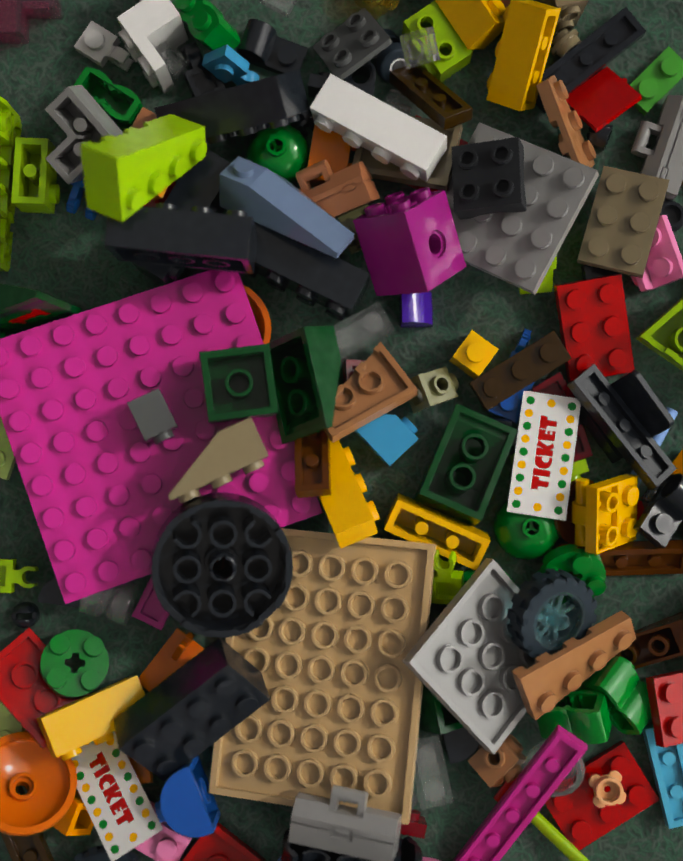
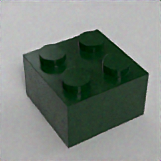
(239, 383)

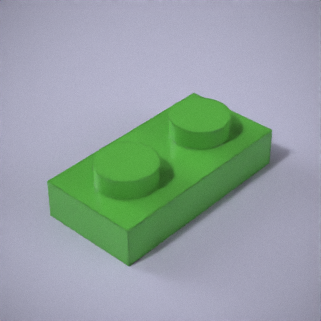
(658, 79)

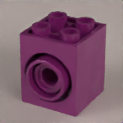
(409, 242)

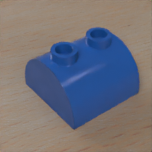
(187, 803)

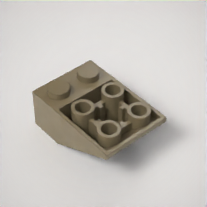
(227, 453)

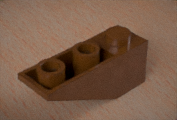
(656, 642)

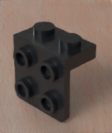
(644, 405)

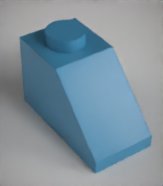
(389, 436)

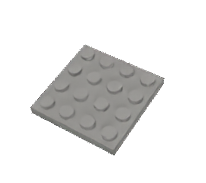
(525, 243)
(471, 656)

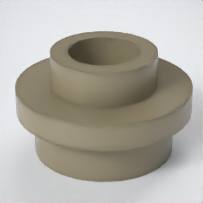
(565, 42)

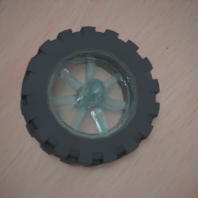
(561, 621)

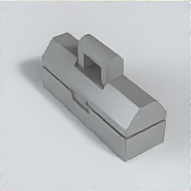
(667, 153)
(345, 829)

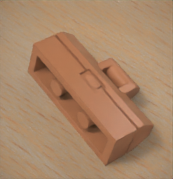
(342, 190)

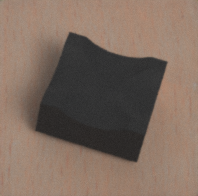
(488, 178)

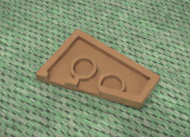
(572, 144)
(369, 393)

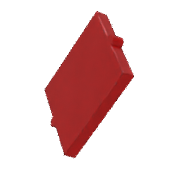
(603, 99)

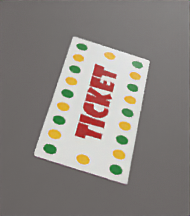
(544, 455)
(114, 798)

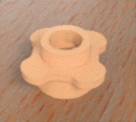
(614, 796)

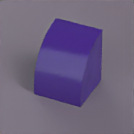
(416, 310)

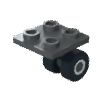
(358, 42)

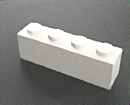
(378, 128)

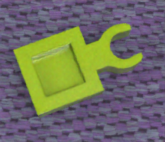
(10, 575)
(446, 580)

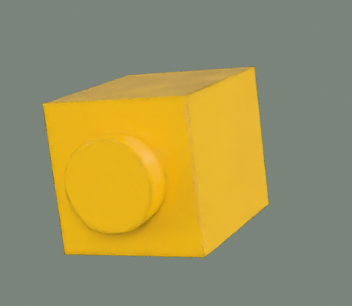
(473, 355)

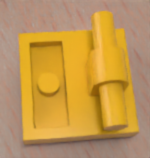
(605, 512)

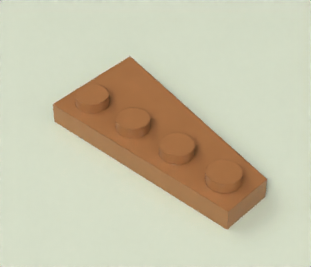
(567, 669)

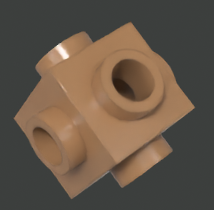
(496, 770)

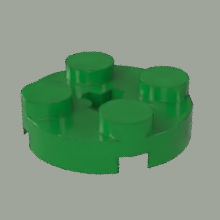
(586, 565)
(61, 648)

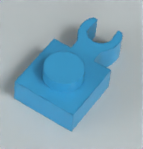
(229, 66)

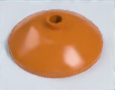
(49, 785)

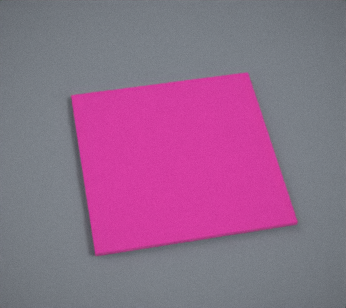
(79, 449)

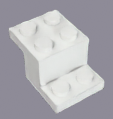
(146, 28)

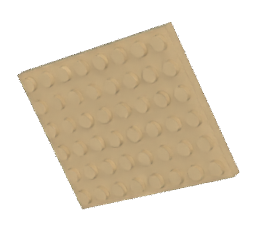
(335, 678)

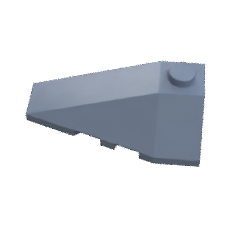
(281, 207)

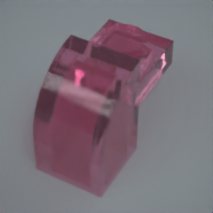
(16, 16)

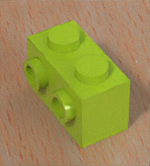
(451, 48)
(33, 177)

